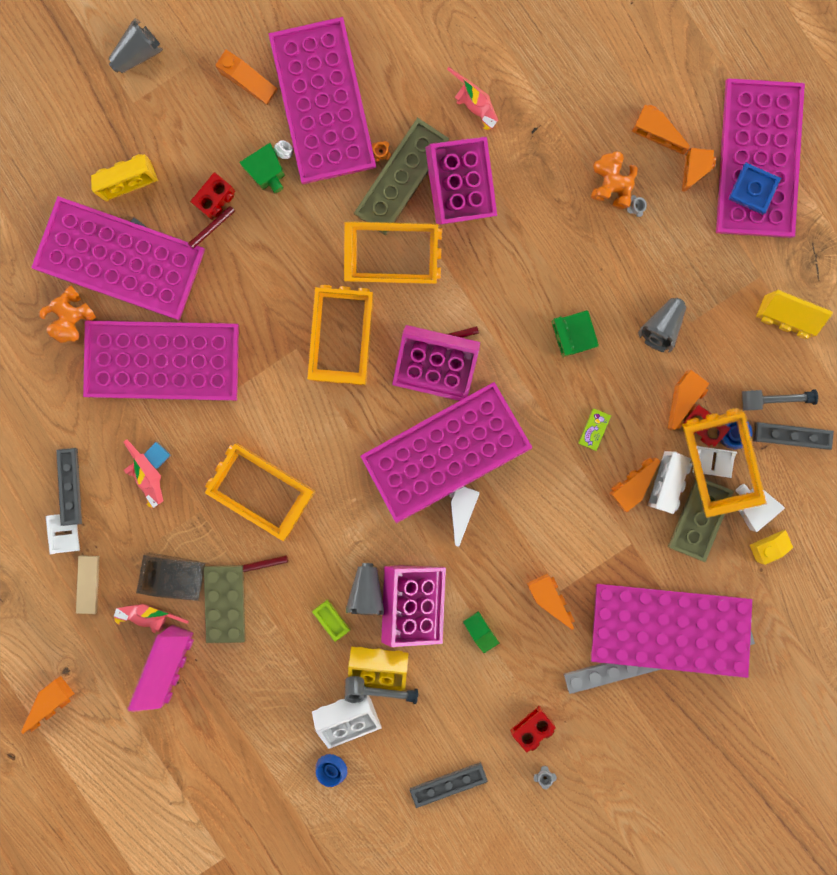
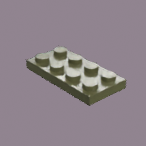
(695, 531)
(224, 604)

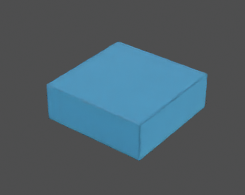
(157, 455)

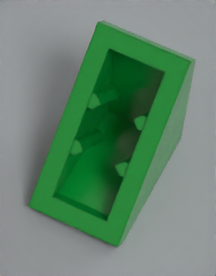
(481, 632)

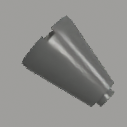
(134, 48)
(664, 326)
(365, 592)

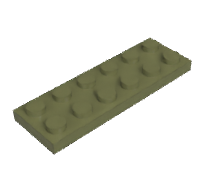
(399, 176)

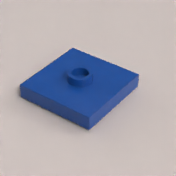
(754, 188)

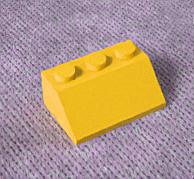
(123, 177)
(793, 314)
(379, 667)

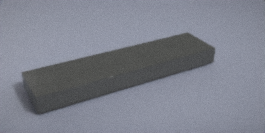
(793, 436)
(69, 487)
(448, 785)

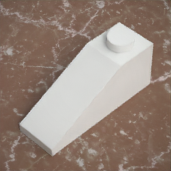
(462, 506)

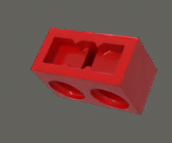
(208, 193)
(723, 429)
(529, 725)

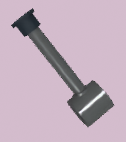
(754, 399)
(356, 690)

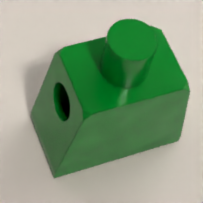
(264, 168)

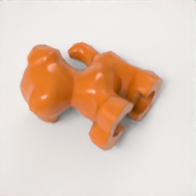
(609, 168)
(63, 328)

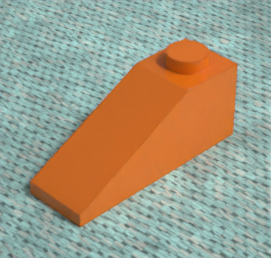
(245, 77)
(657, 128)

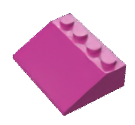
(461, 180)
(435, 363)
(413, 605)
(162, 669)

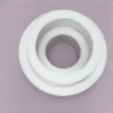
(283, 149)

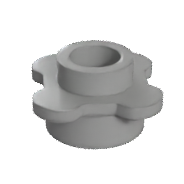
(640, 203)
(545, 783)

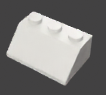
(670, 482)
(345, 721)

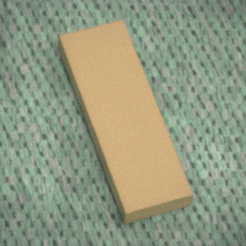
(87, 584)

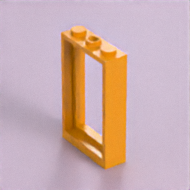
(350, 252)
(340, 376)
(732, 503)
(294, 513)

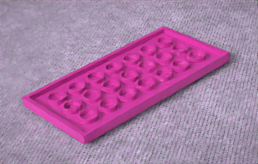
(322, 100)
(764, 130)
(118, 258)
(161, 360)
(445, 452)
(672, 630)

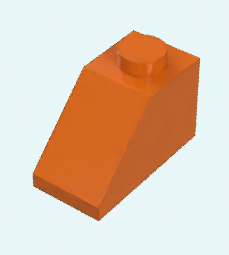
(697, 165)

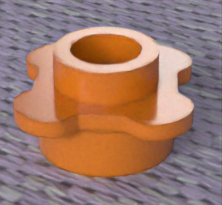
(376, 147)

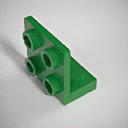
(574, 333)

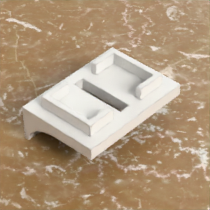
(723, 462)
(61, 543)

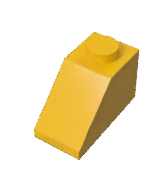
(771, 547)

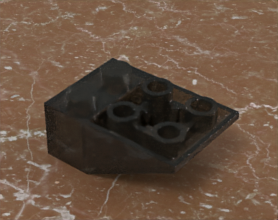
(170, 577)

